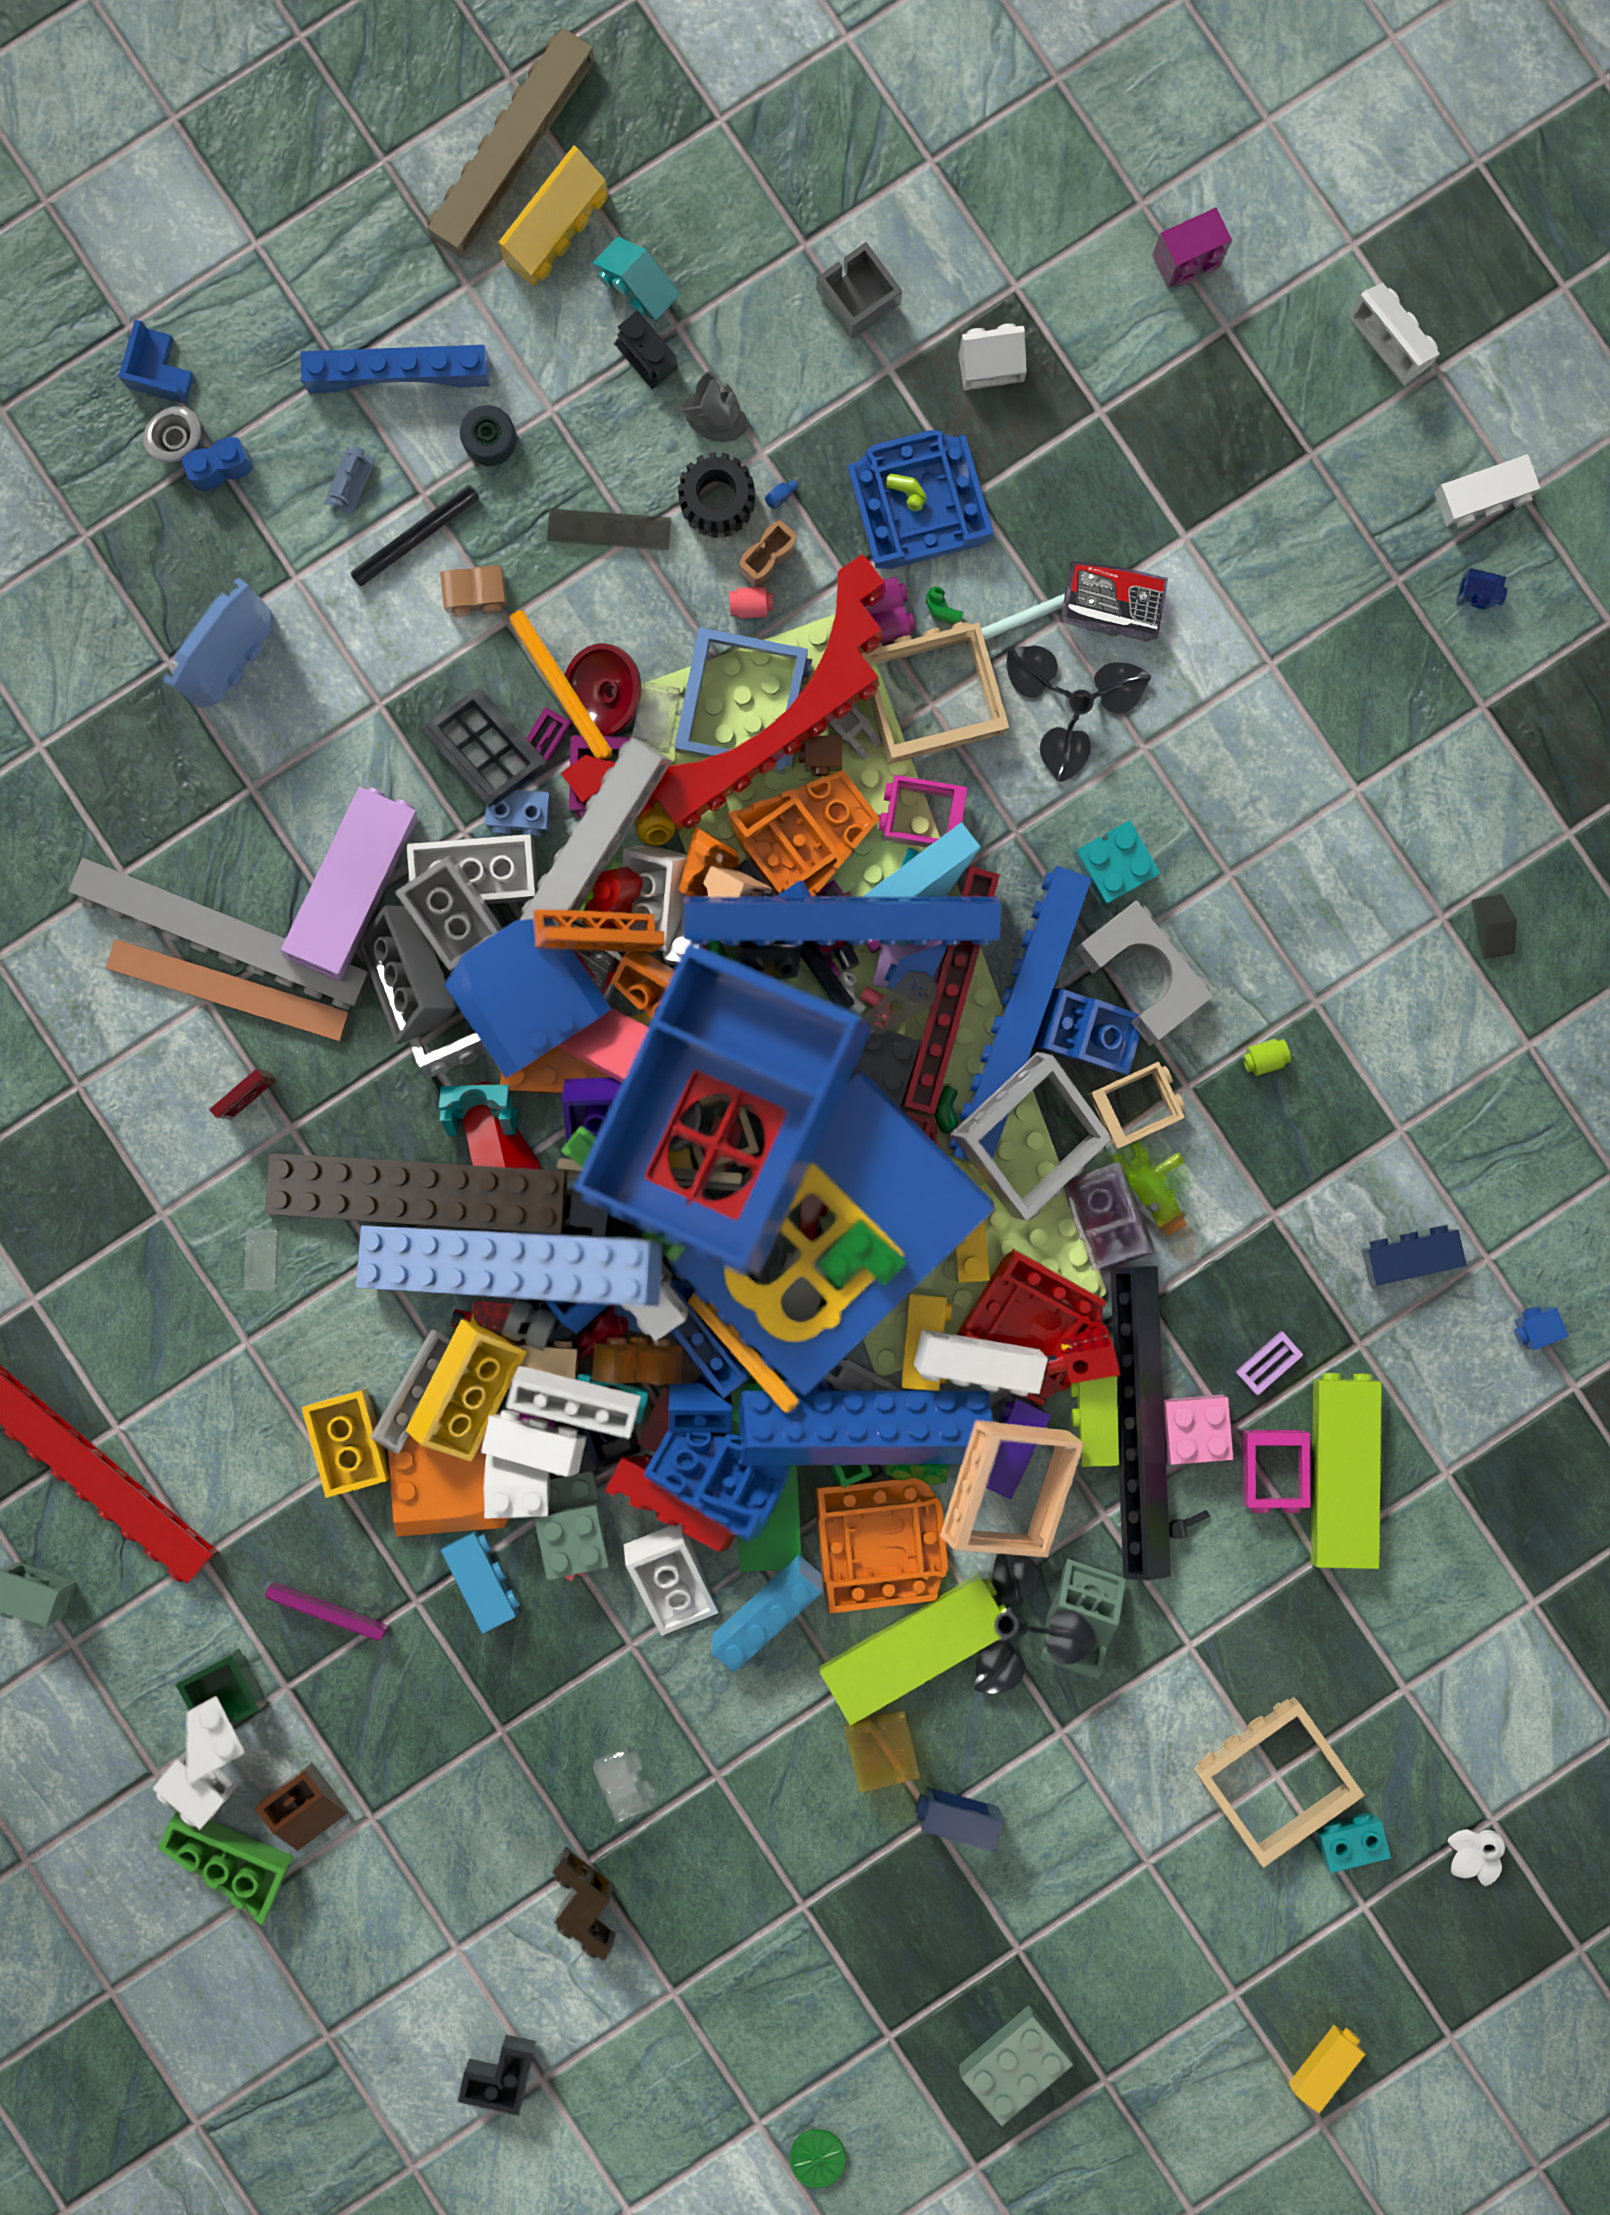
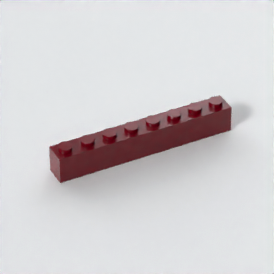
(947, 1010)

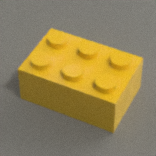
(342, 1442)

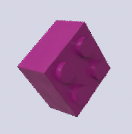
(1192, 248)

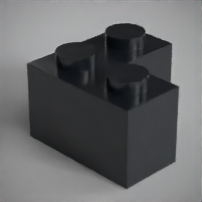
(500, 2085)

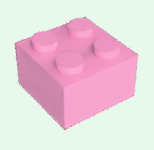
(1197, 1429)

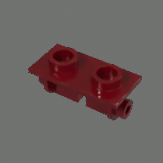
(603, 1326)

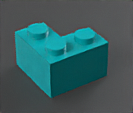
(637, 276)

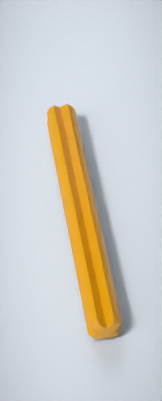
(747, 1356)

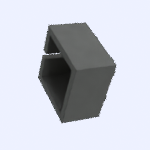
(861, 294)

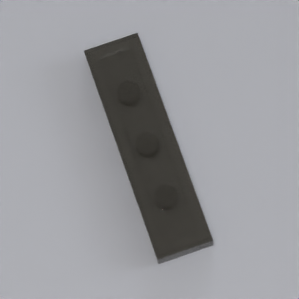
(609, 529)

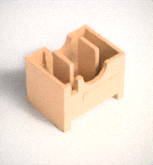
(732, 883)

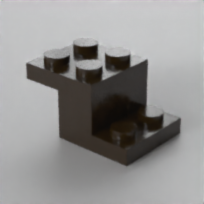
(583, 1905)

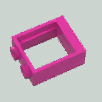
(956, 792)
(1275, 1437)

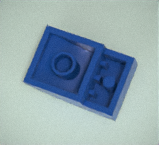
(1088, 1031)

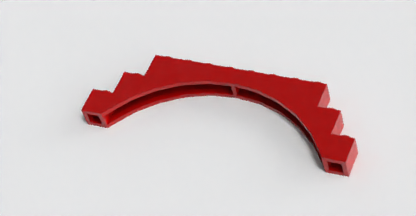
(836, 685)

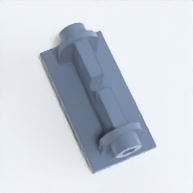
(350, 479)

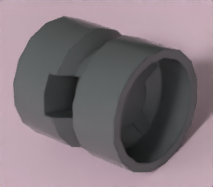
(541, 1325)

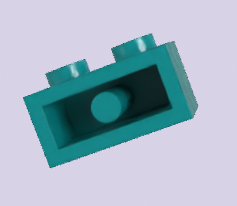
(1352, 1842)

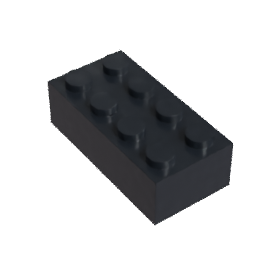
(888, 1062)

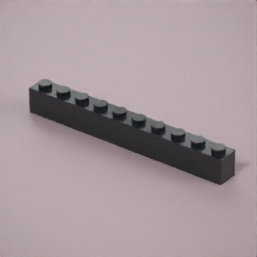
(1140, 1423)

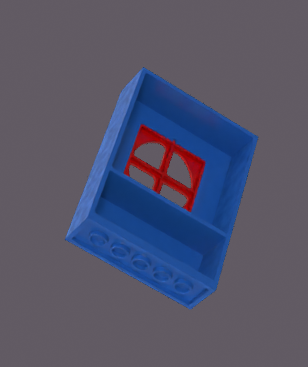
(735, 1037)

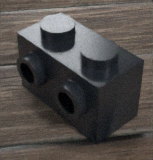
(771, 960)

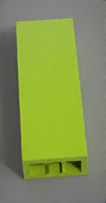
(1346, 1471)
(913, 1649)

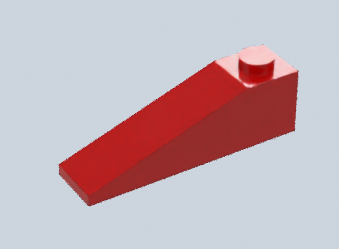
(489, 1144)

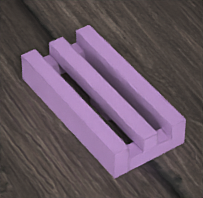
(1249, 1380)

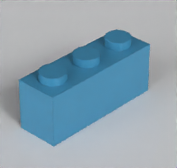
(481, 1580)

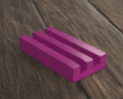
(566, 725)

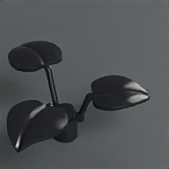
(1062, 749)
(1068, 1640)

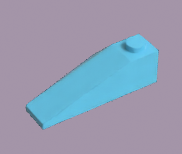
(932, 870)

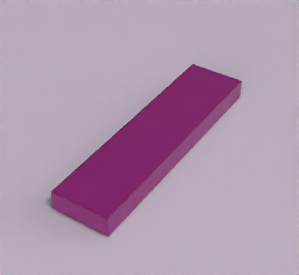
(326, 1611)

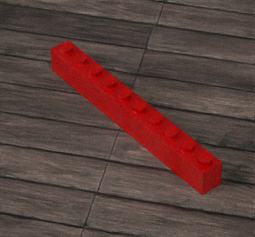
(101, 1481)

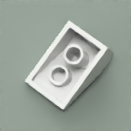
(659, 893)
(669, 1579)

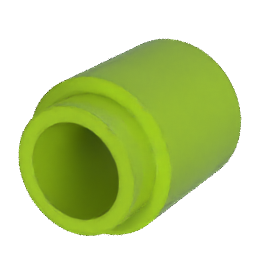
(1266, 1056)

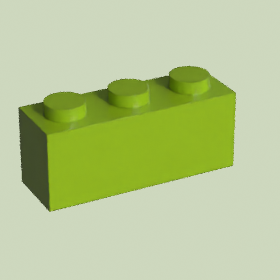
(1097, 1421)

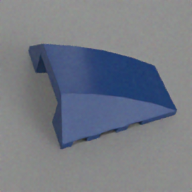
(711, 1478)

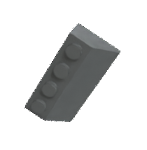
(405, 974)

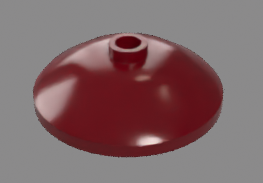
(593, 677)

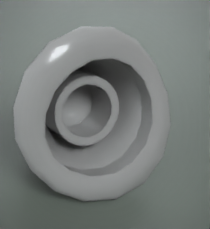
(172, 434)

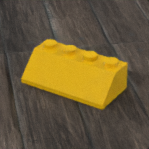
(553, 217)
(465, 1391)

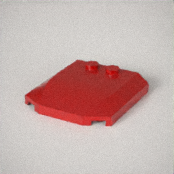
(1033, 1309)

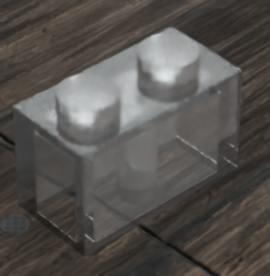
(658, 716)

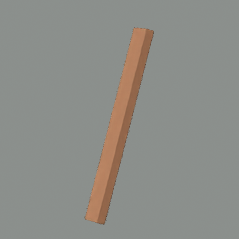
(227, 990)

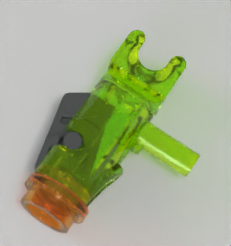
(1153, 1195)

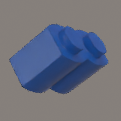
(223, 461)

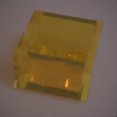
(881, 1751)

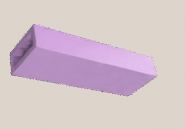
(350, 883)

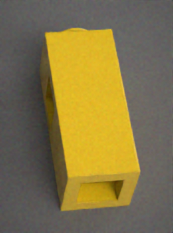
(1327, 2068)

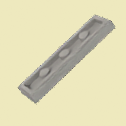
(393, 1424)

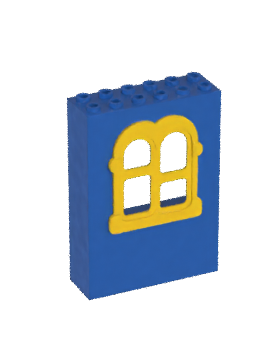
(868, 1168)

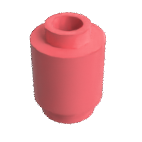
(750, 602)

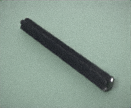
(414, 535)

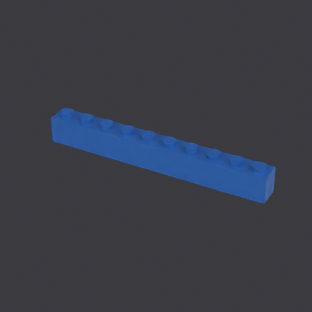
(841, 919)
(1028, 995)

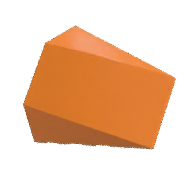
(804, 831)

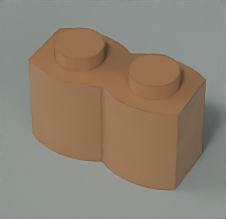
(774, 549)
(473, 590)

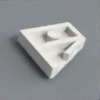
(209, 1740)

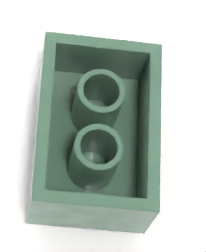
(1015, 2065)

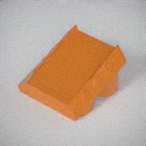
(703, 852)

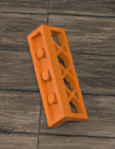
(596, 938)

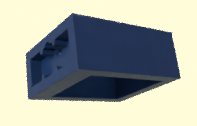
(959, 1818)

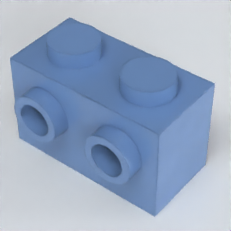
(521, 812)

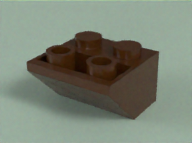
(301, 1808)

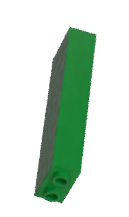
(781, 1536)

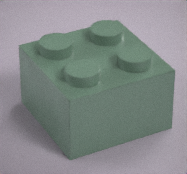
(33, 1595)

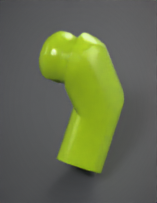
(912, 489)

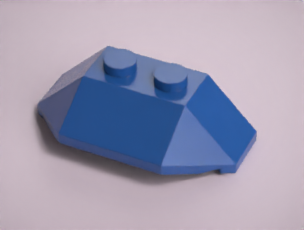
(705, 1348)

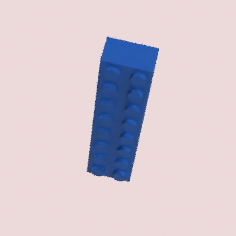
(860, 1427)

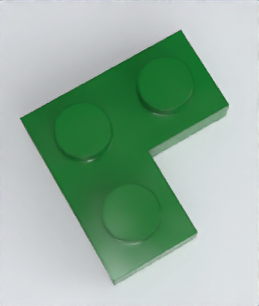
(864, 1247)

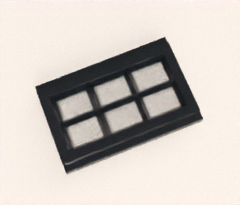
(484, 747)

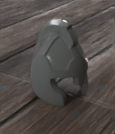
(714, 412)

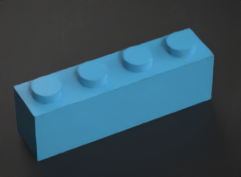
(766, 1613)

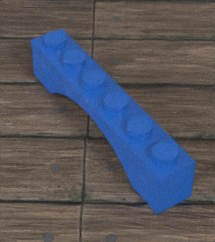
(346, 369)

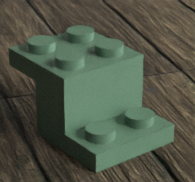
(574, 1529)
(1099, 1600)

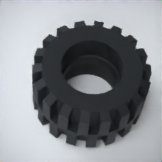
(716, 470)

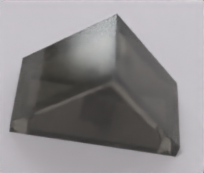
(1495, 926)

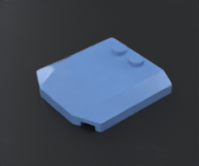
(221, 646)

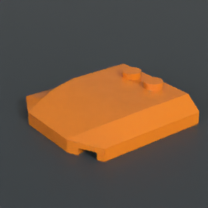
(438, 1491)
(869, 1551)

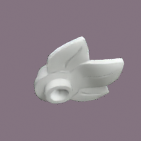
(1473, 1858)

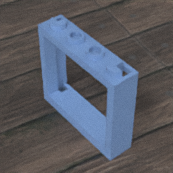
(695, 680)

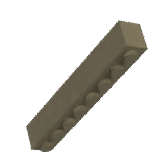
(510, 142)

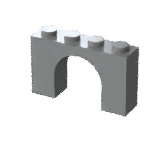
(1182, 988)

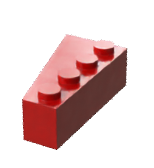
(670, 1509)

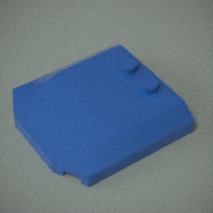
(954, 508)
(523, 995)

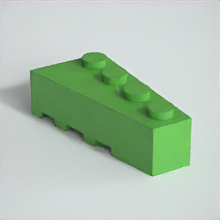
(229, 1861)

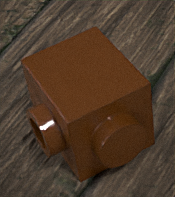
(822, 754)

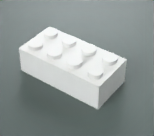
(496, 866)

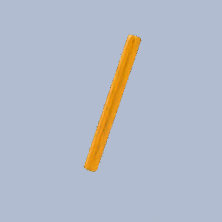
(560, 685)

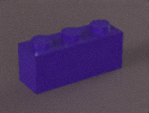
(1014, 1456)

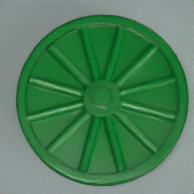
(817, 2158)

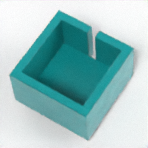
(1116, 863)

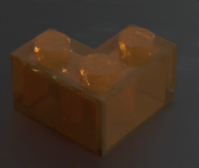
(637, 1361)

